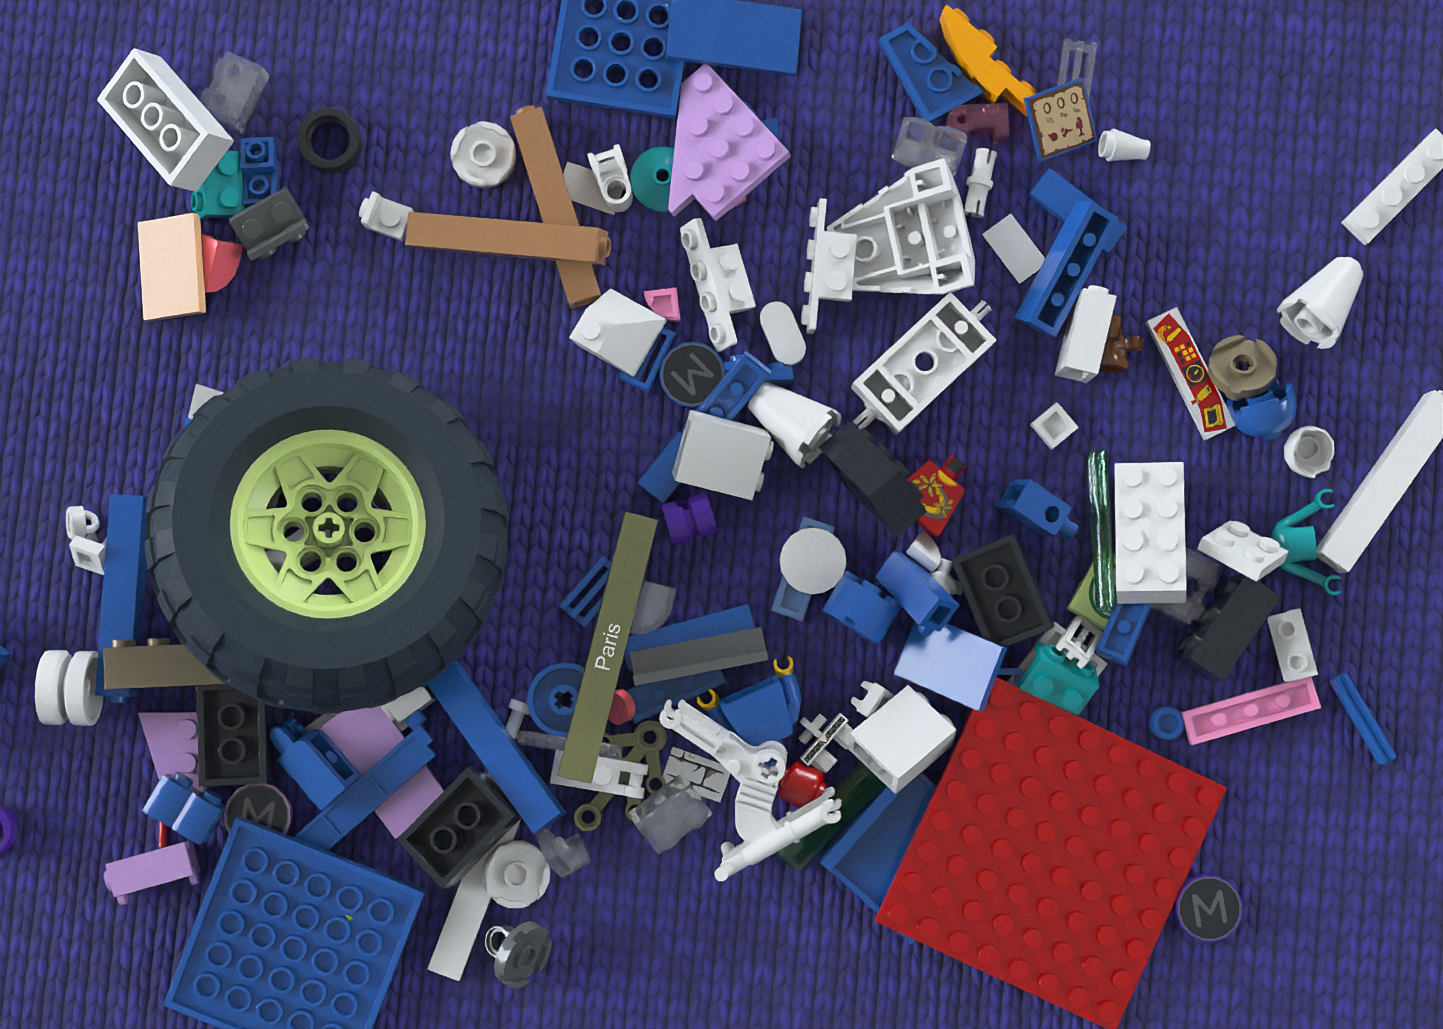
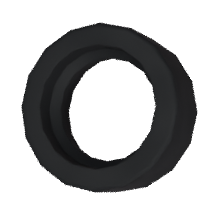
(319, 118)

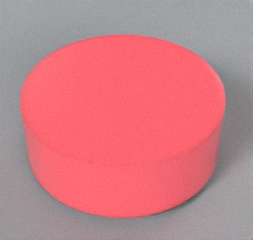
(622, 707)

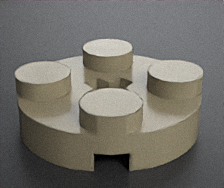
(1239, 383)

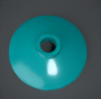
(643, 179)

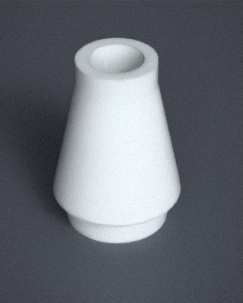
(1119, 145)

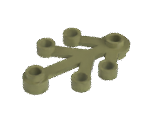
(640, 749)

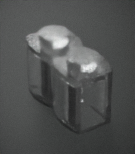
(924, 143)

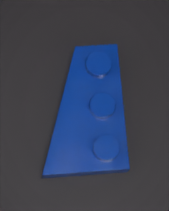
(926, 75)

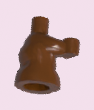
(1115, 348)

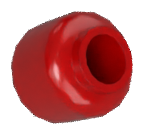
(801, 784)

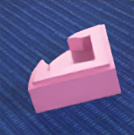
(664, 303)

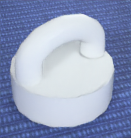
(76, 522)

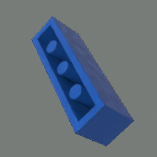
(1066, 267)

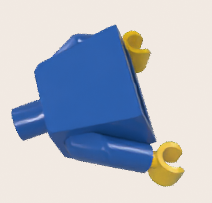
(761, 710)

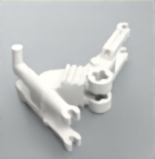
(756, 790)

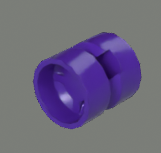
(689, 518)

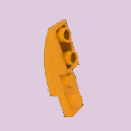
(974, 55)

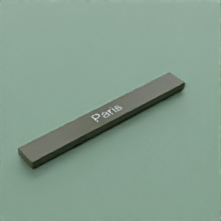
(607, 648)

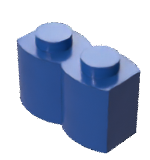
(185, 808)

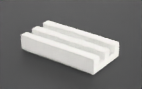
(1074, 648)

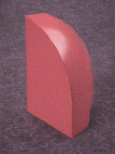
(219, 262)

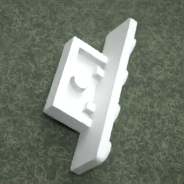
(831, 266)
(719, 282)

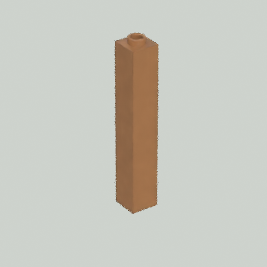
(552, 197)
(508, 238)

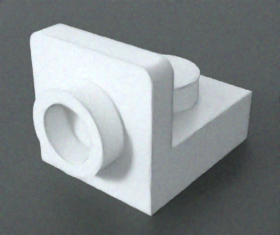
(384, 216)

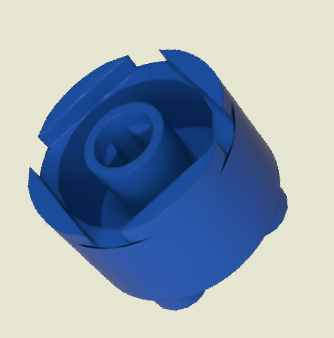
(862, 608)

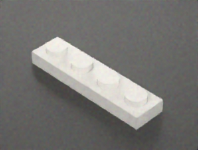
(1397, 189)

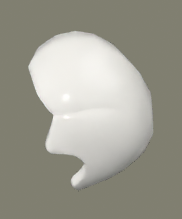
(1309, 451)

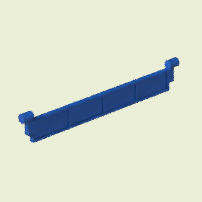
(372, 787)

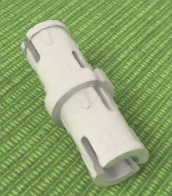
(979, 182)

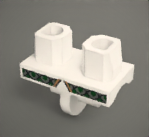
(816, 754)

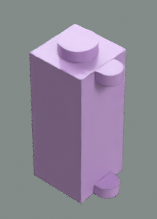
(152, 869)

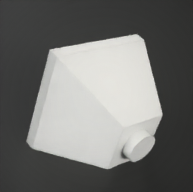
(618, 331)

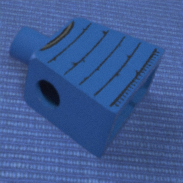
(1037, 509)

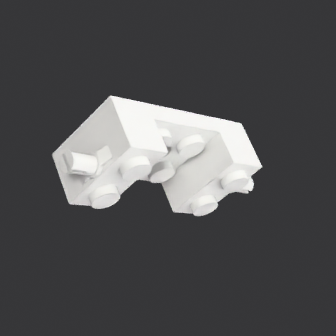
(899, 391)

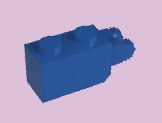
(313, 762)

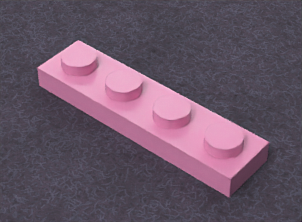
(1250, 710)

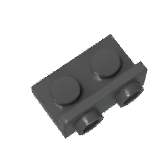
(269, 224)

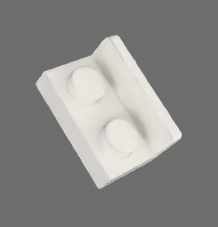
(1292, 645)

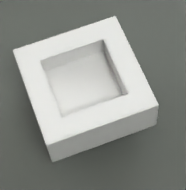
(1054, 426)

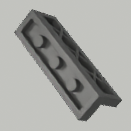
(698, 656)

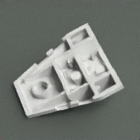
(912, 236)

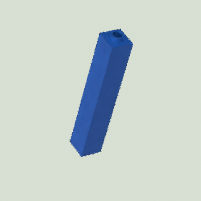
(122, 583)
(496, 748)

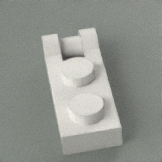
(607, 776)

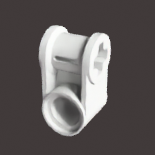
(611, 173)

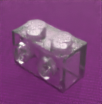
(234, 91)
(670, 813)

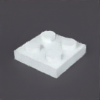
(1243, 550)

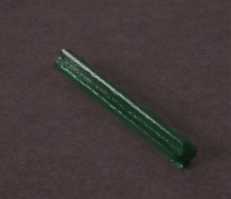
(1101, 531)

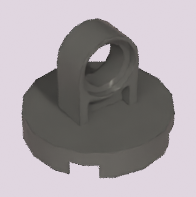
(520, 953)

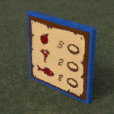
(1060, 119)

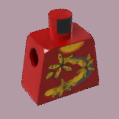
(939, 492)

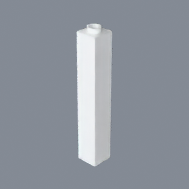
(1384, 485)

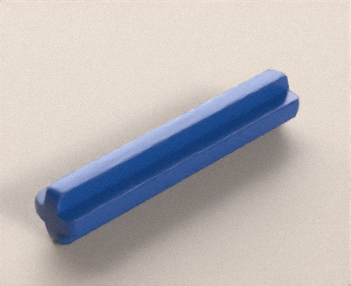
(1362, 719)

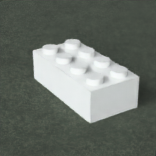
(165, 120)
(1150, 533)

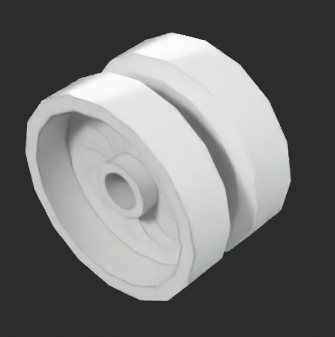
(67, 688)

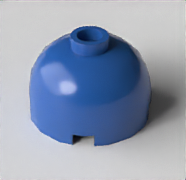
(1265, 413)

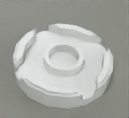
(483, 154)
(812, 561)
(515, 874)

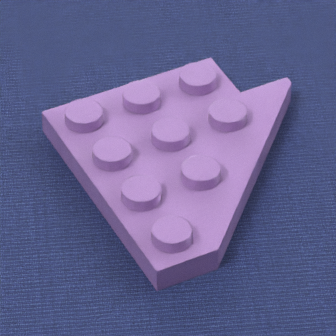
(718, 147)

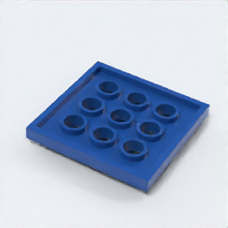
(597, 89)

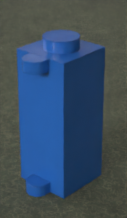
(917, 592)

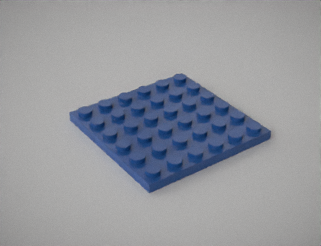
(278, 938)

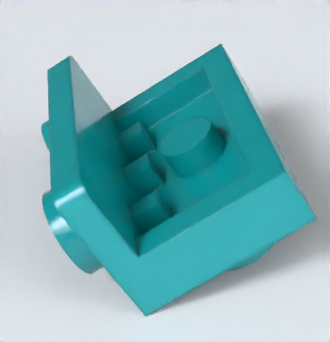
(222, 190)
(1059, 679)

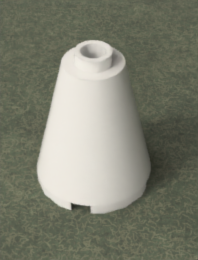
(1322, 303)
(793, 421)

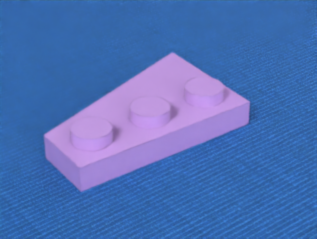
(173, 743)

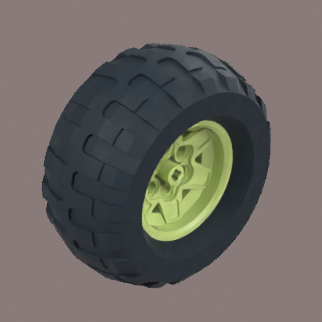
(268, 627)

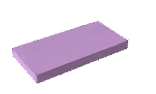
(364, 740)

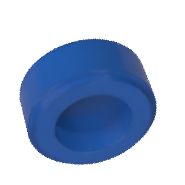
(1166, 723)

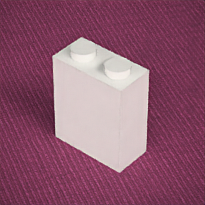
(1086, 334)
(722, 455)
(902, 738)

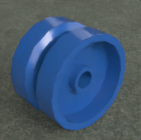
(545, 697)

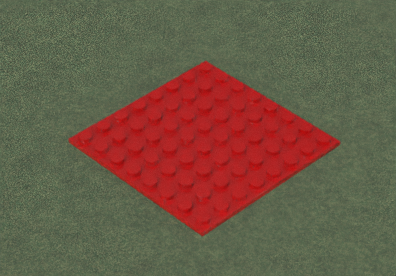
(1051, 854)

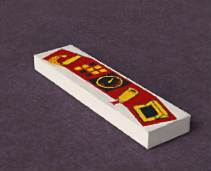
(1190, 373)

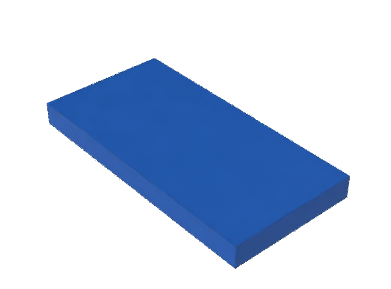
(735, 35)

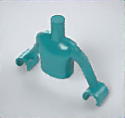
(1302, 543)

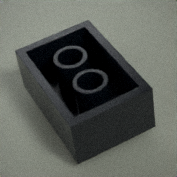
(874, 477)
(1003, 591)
(1226, 627)
(233, 737)
(459, 827)

